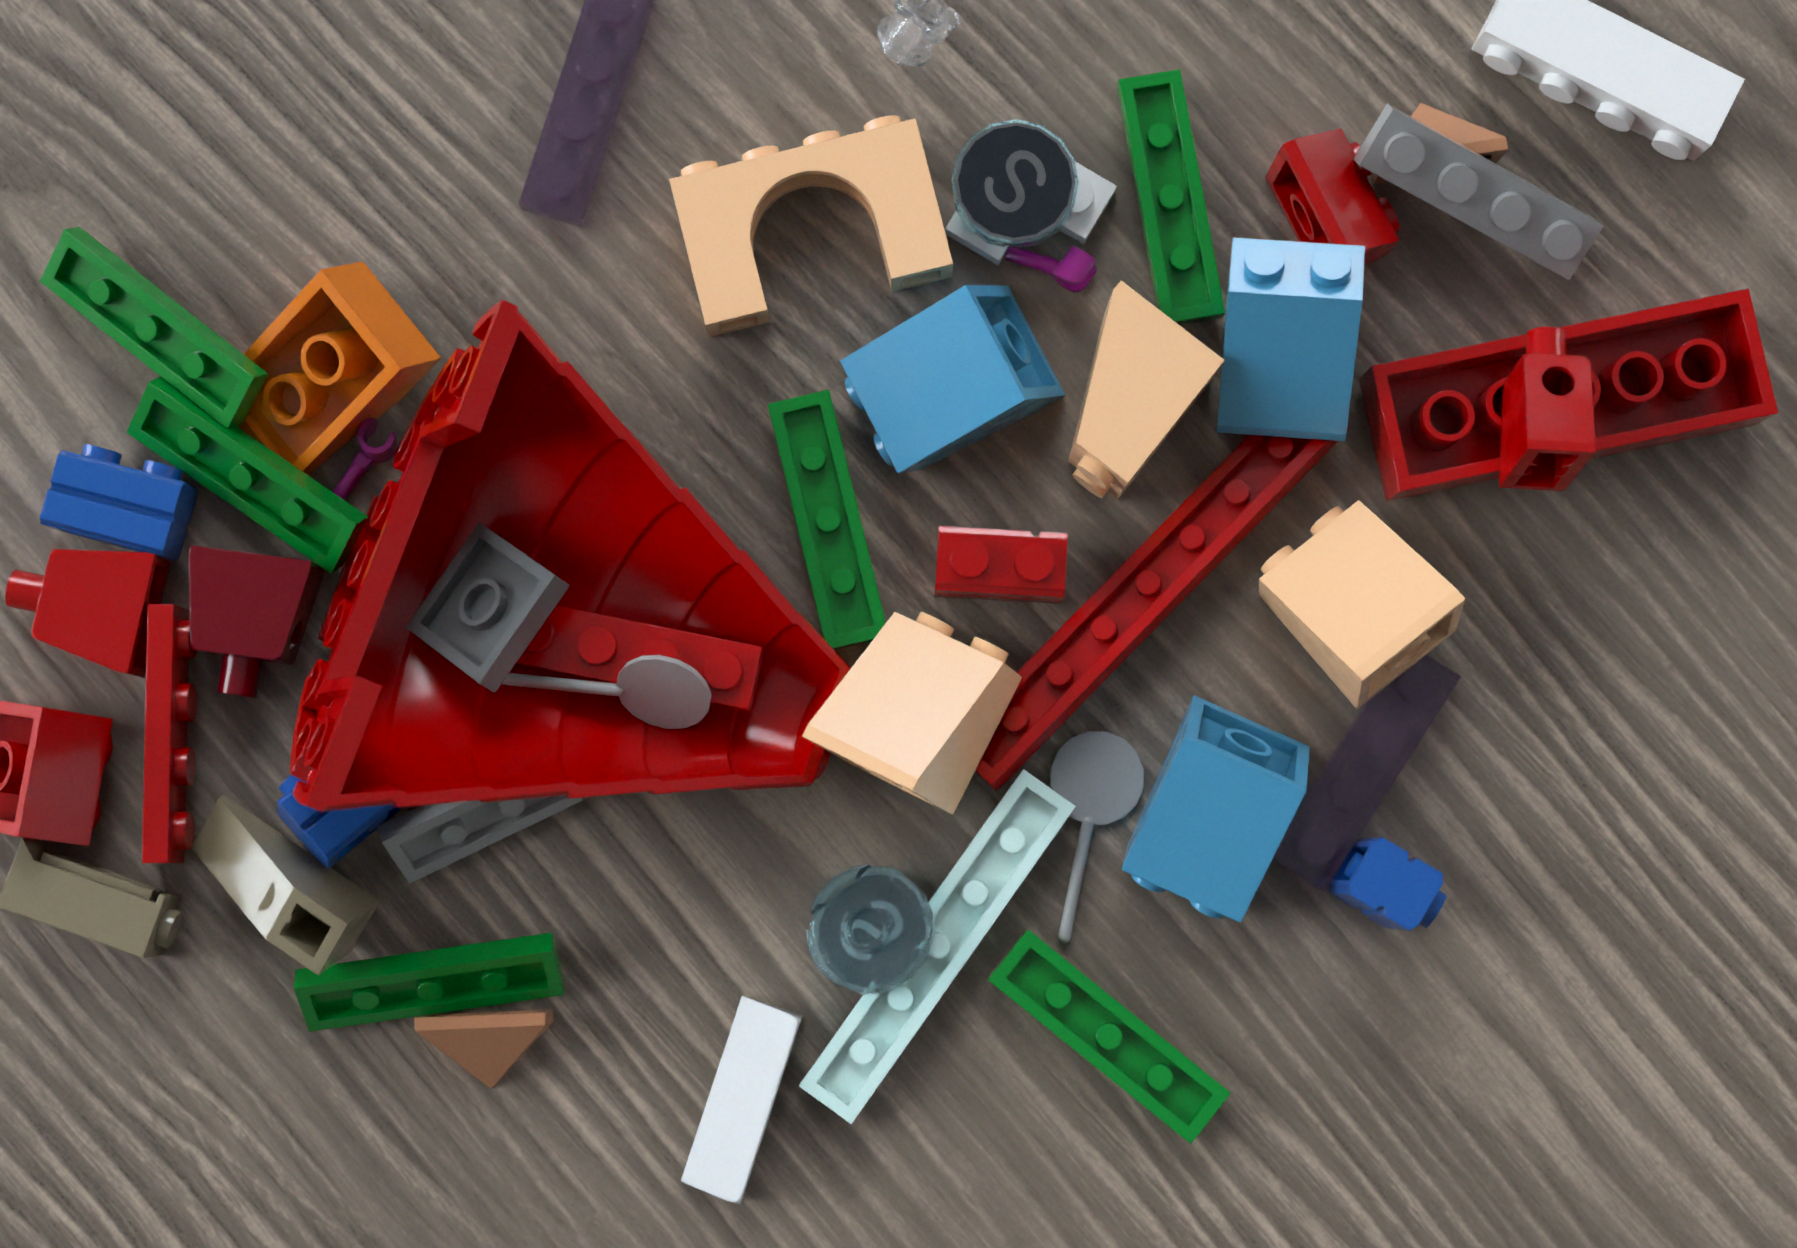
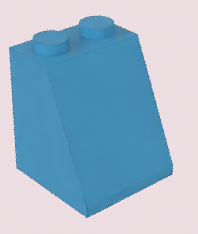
(1290, 338)
(950, 376)
(1217, 810)

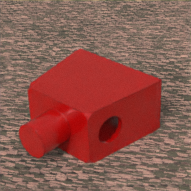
(1546, 415)
(93, 604)

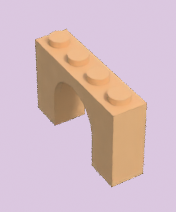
(875, 167)

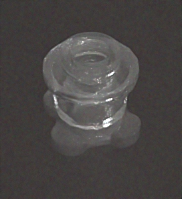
(914, 30)

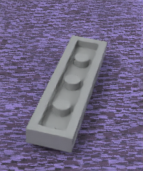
(1477, 192)

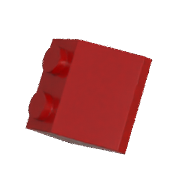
(1330, 195)
(51, 772)

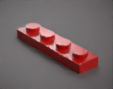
(601, 645)
(167, 759)

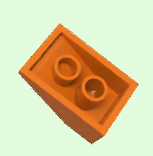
(331, 364)

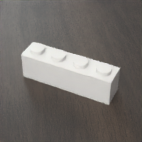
(1612, 69)

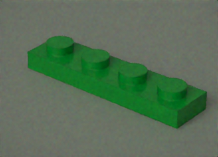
(1170, 197)
(153, 327)
(247, 475)
(827, 519)
(430, 982)
(1109, 1036)

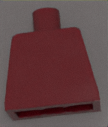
(249, 611)

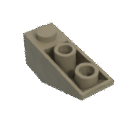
(283, 887)

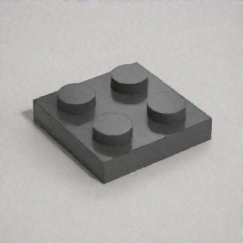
(487, 607)

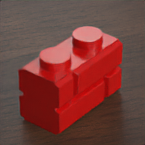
(1001, 565)

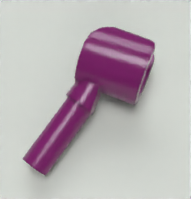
(1071, 272)
(365, 457)

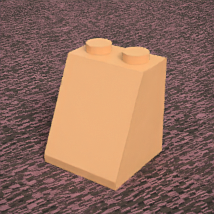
(1136, 391)
(1360, 600)
(918, 708)

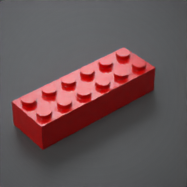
(1654, 383)

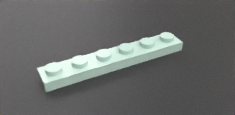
(962, 915)

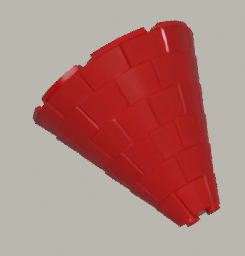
(556, 474)

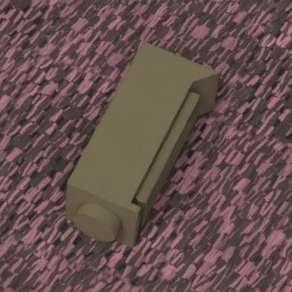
(90, 901)

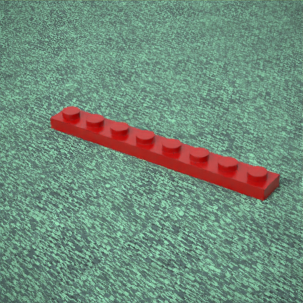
(1145, 593)

